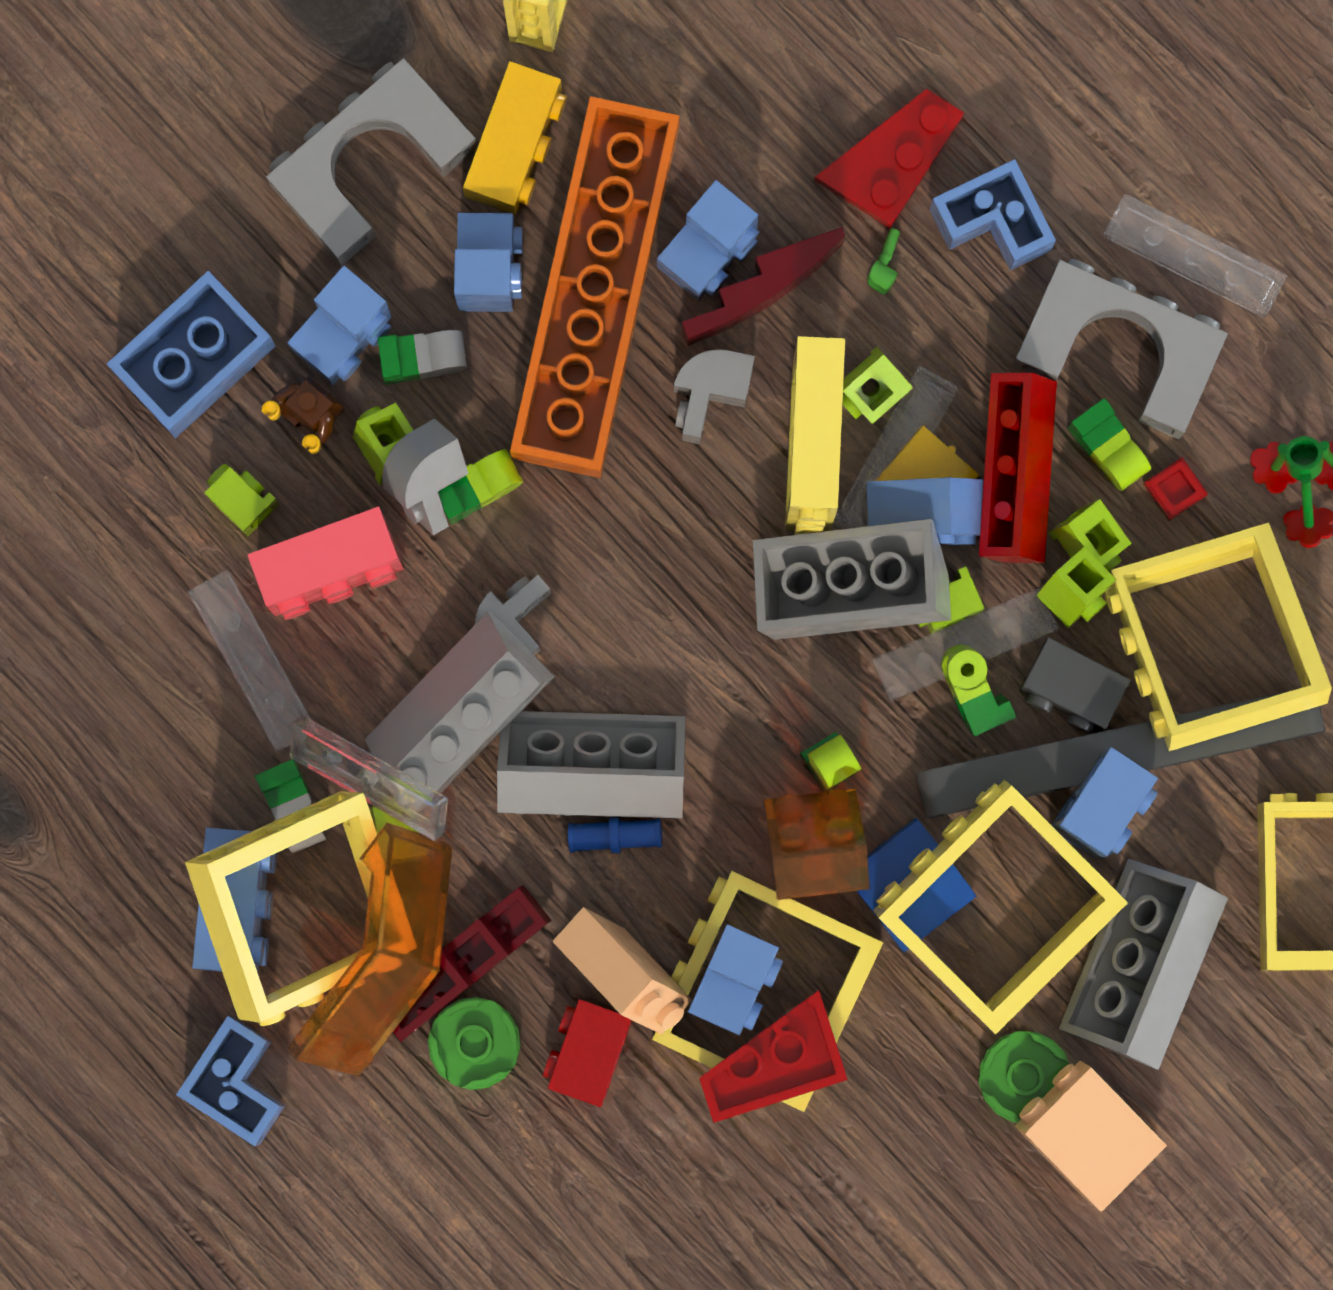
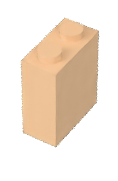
(622, 971)
(1089, 1134)

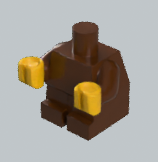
(306, 406)

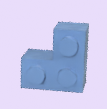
(998, 204)
(714, 235)
(485, 264)
(341, 327)
(948, 501)
(1103, 806)
(734, 980)
(221, 1086)

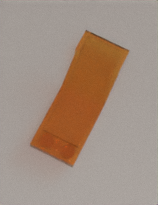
(397, 953)

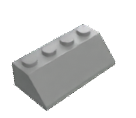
(850, 580)
(460, 705)
(592, 765)
(1144, 964)

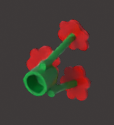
(1302, 461)

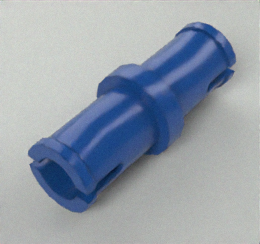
(615, 835)

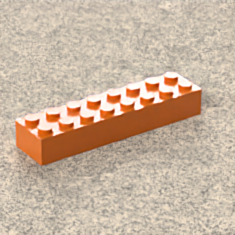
(595, 287)

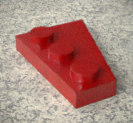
(893, 159)
(777, 1064)

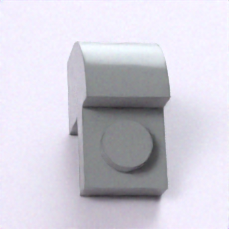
(710, 376)
(419, 469)
(522, 599)

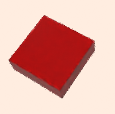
(1175, 489)

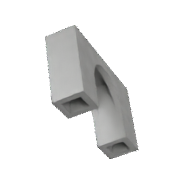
(395, 103)
(1184, 344)

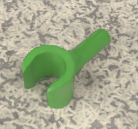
(881, 276)

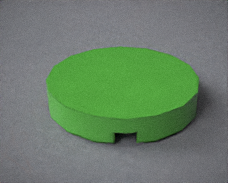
(474, 1043)
(1018, 1070)

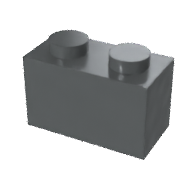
(1074, 687)

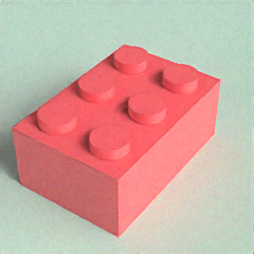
(326, 563)

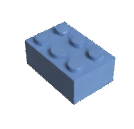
(191, 354)
(250, 900)

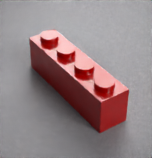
(1017, 468)

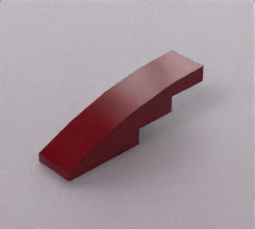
(777, 275)
(476, 954)

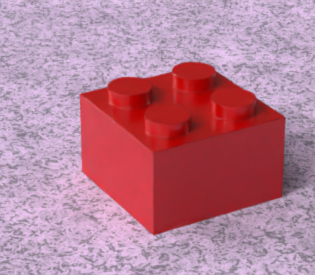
(588, 1052)

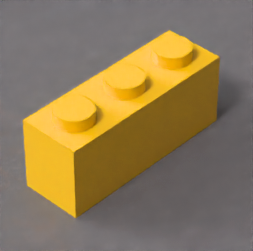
(514, 139)

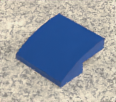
(891, 863)

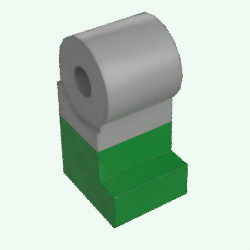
(421, 355)
(286, 794)

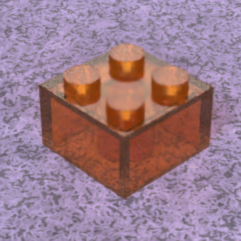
(816, 844)

